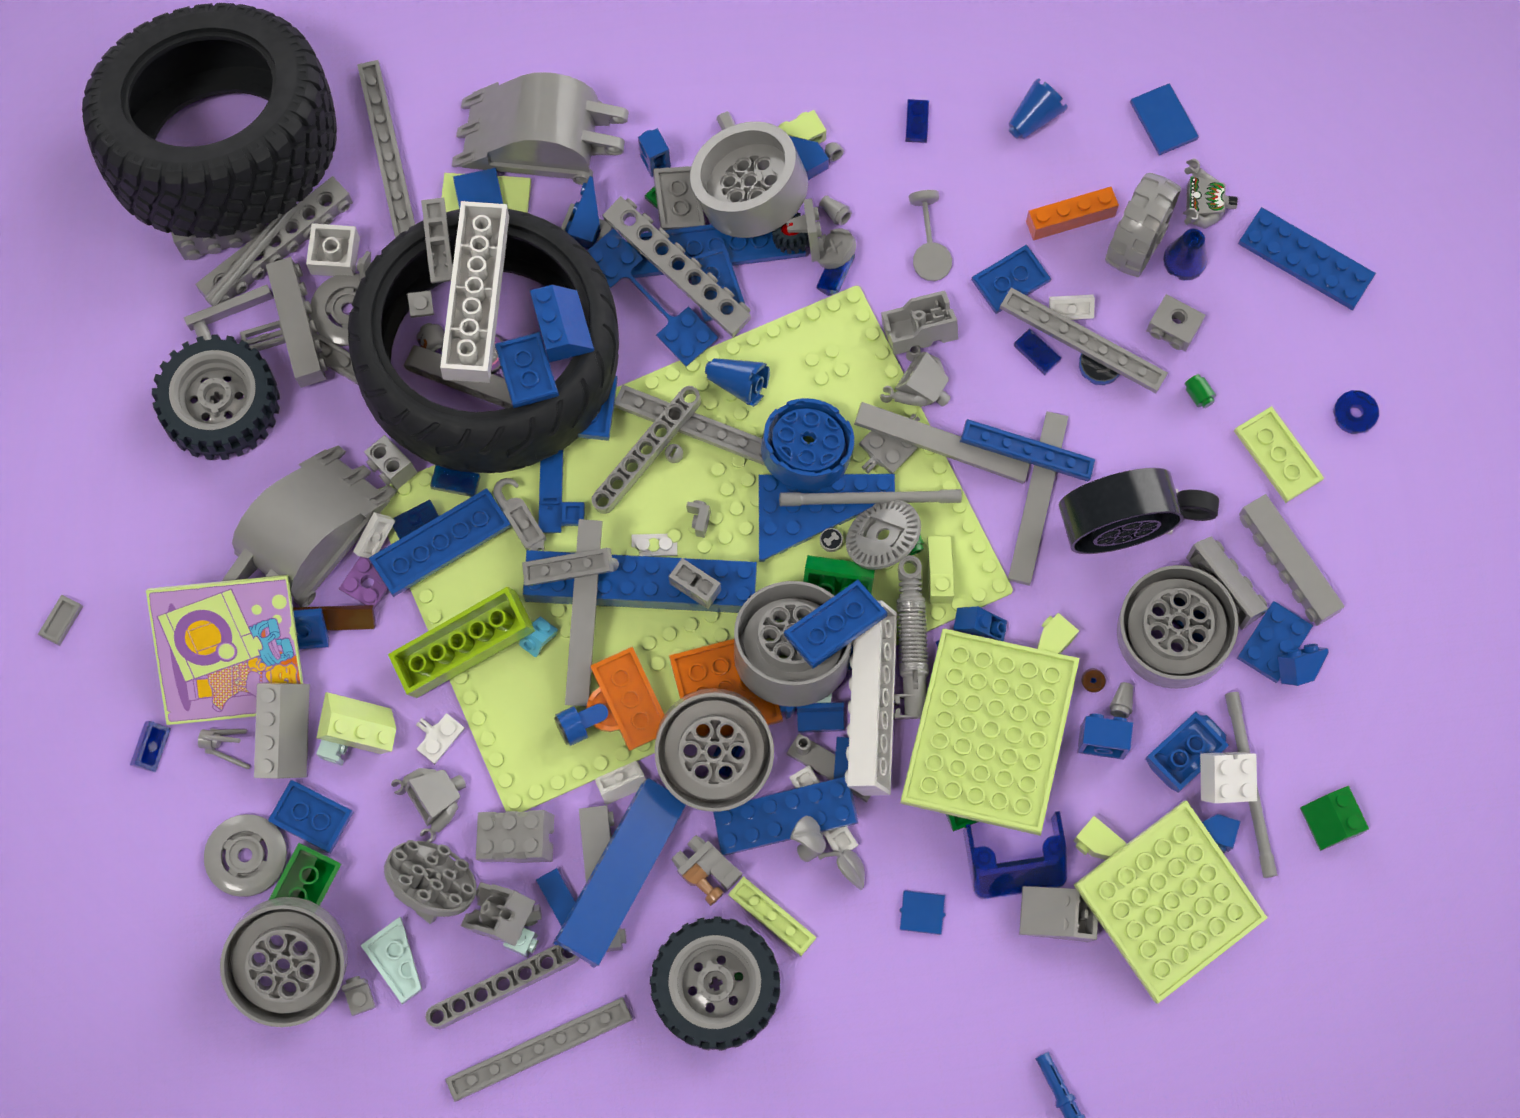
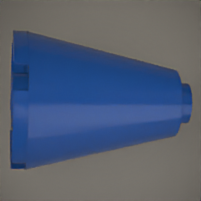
(1036, 110)
(739, 378)

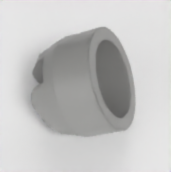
(834, 151)
(678, 455)

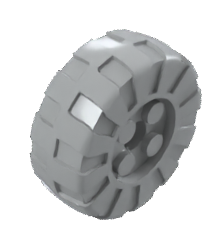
(1143, 224)

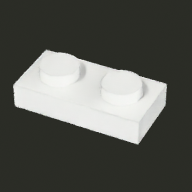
(1074, 306)
(374, 535)
(642, 543)

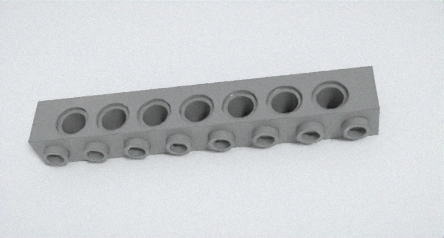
(313, 204)
(626, 208)

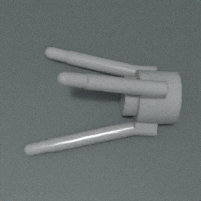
(212, 739)

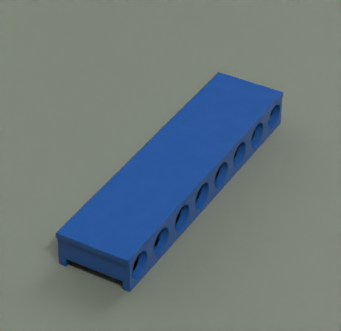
(620, 873)

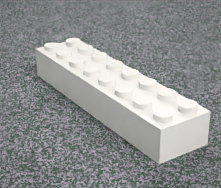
(475, 292)
(872, 708)

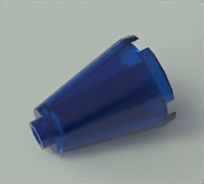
(1186, 255)

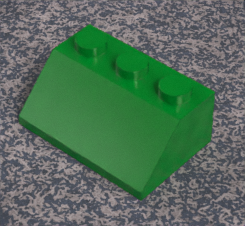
(836, 574)
(306, 875)

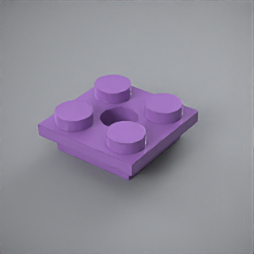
(353, 582)

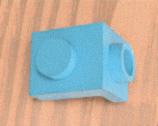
(543, 634)

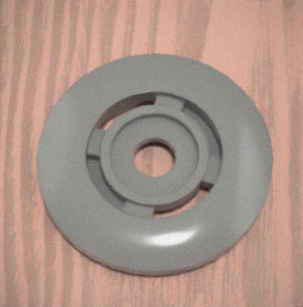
(329, 300)
(904, 533)
(248, 877)

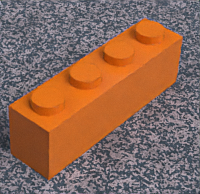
(1072, 213)

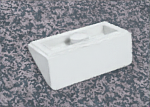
(620, 782)

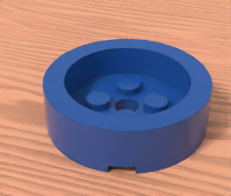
(804, 464)

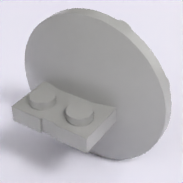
(429, 879)

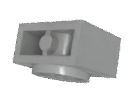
(1177, 335)

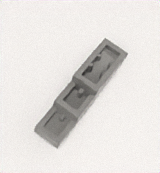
(437, 240)

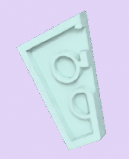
(394, 960)

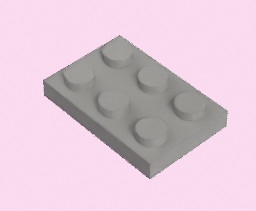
(676, 199)

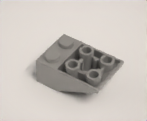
(1056, 914)

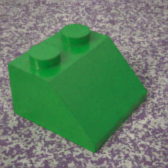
(1334, 818)

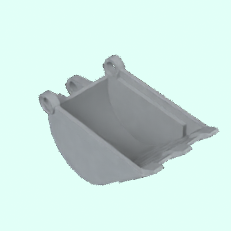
(538, 127)
(306, 523)

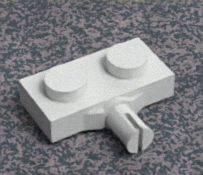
(438, 737)

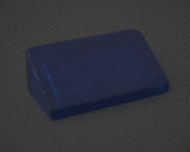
(832, 279)
(150, 746)

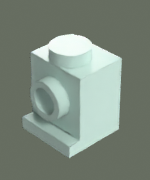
(331, 752)

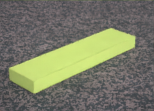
(772, 916)

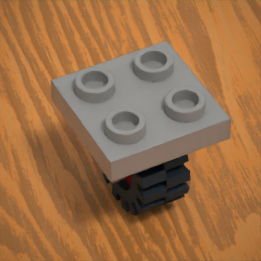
(801, 233)

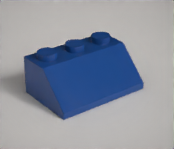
(561, 322)

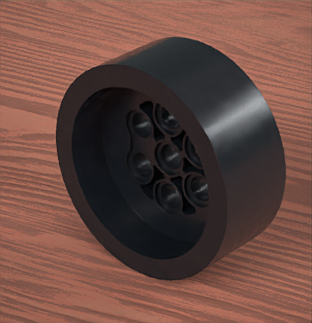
(1121, 511)

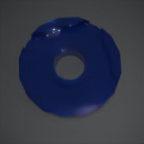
(1362, 401)

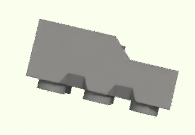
(920, 323)
(515, 836)
(501, 913)

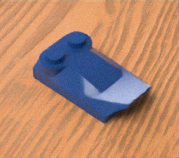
(1178, 756)

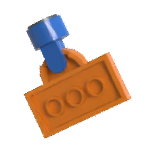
(620, 703)

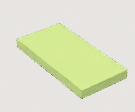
(514, 192)
(1278, 454)

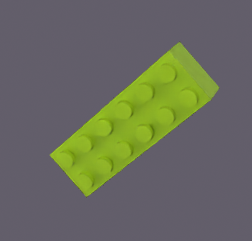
(461, 642)

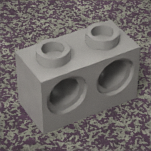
(392, 460)
(695, 583)

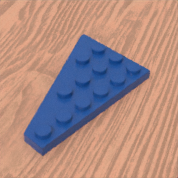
(792, 525)

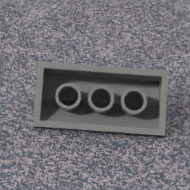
(1210, 557)
(281, 730)

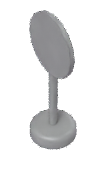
(932, 259)

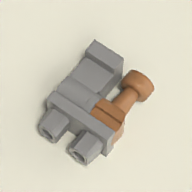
(704, 862)

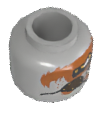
(431, 337)

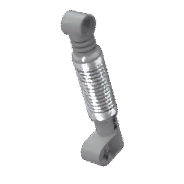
(913, 642)

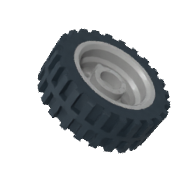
(215, 361)
(675, 973)

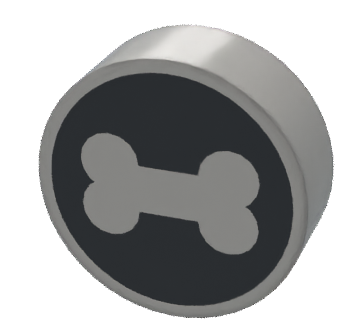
(831, 540)

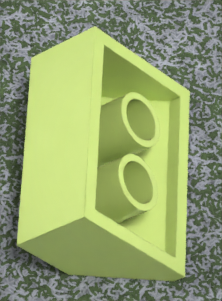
(356, 724)

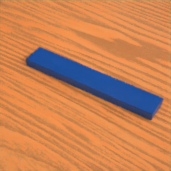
(1027, 450)

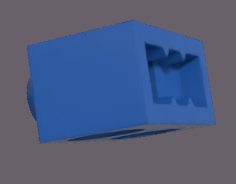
(654, 150)

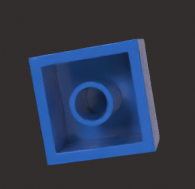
(1105, 736)

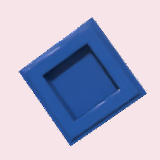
(571, 513)

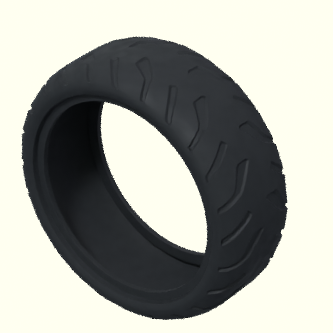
(488, 439)

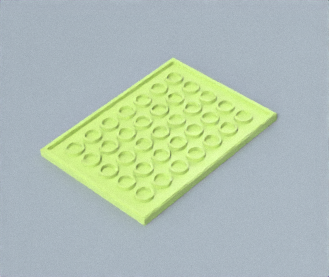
(990, 731)

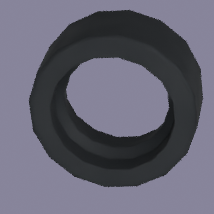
(1198, 504)

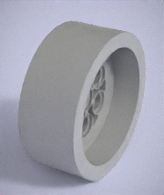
(749, 179)
(1154, 657)
(757, 661)
(715, 709)
(293, 921)

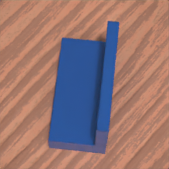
(820, 717)

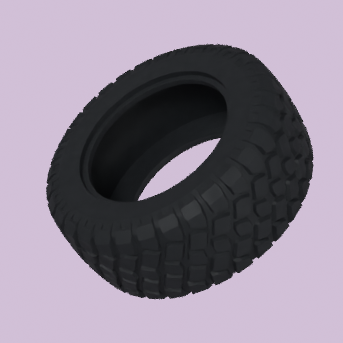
(196, 57)

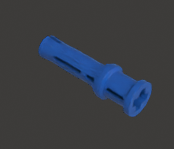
(1065, 1100)

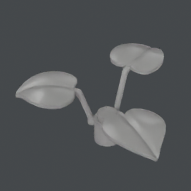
(813, 845)

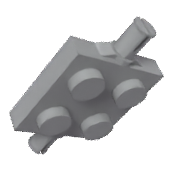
(886, 451)

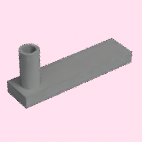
(200, 320)
(569, 566)
(817, 757)

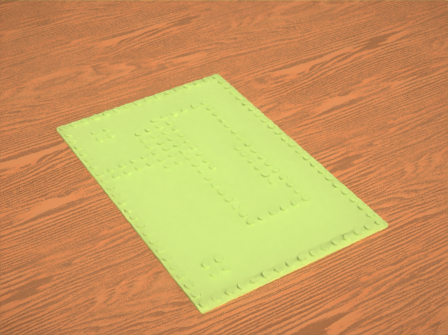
(818, 353)

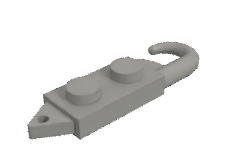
(520, 517)

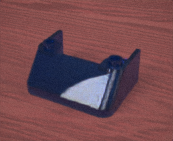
(1008, 878)

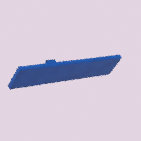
(551, 493)

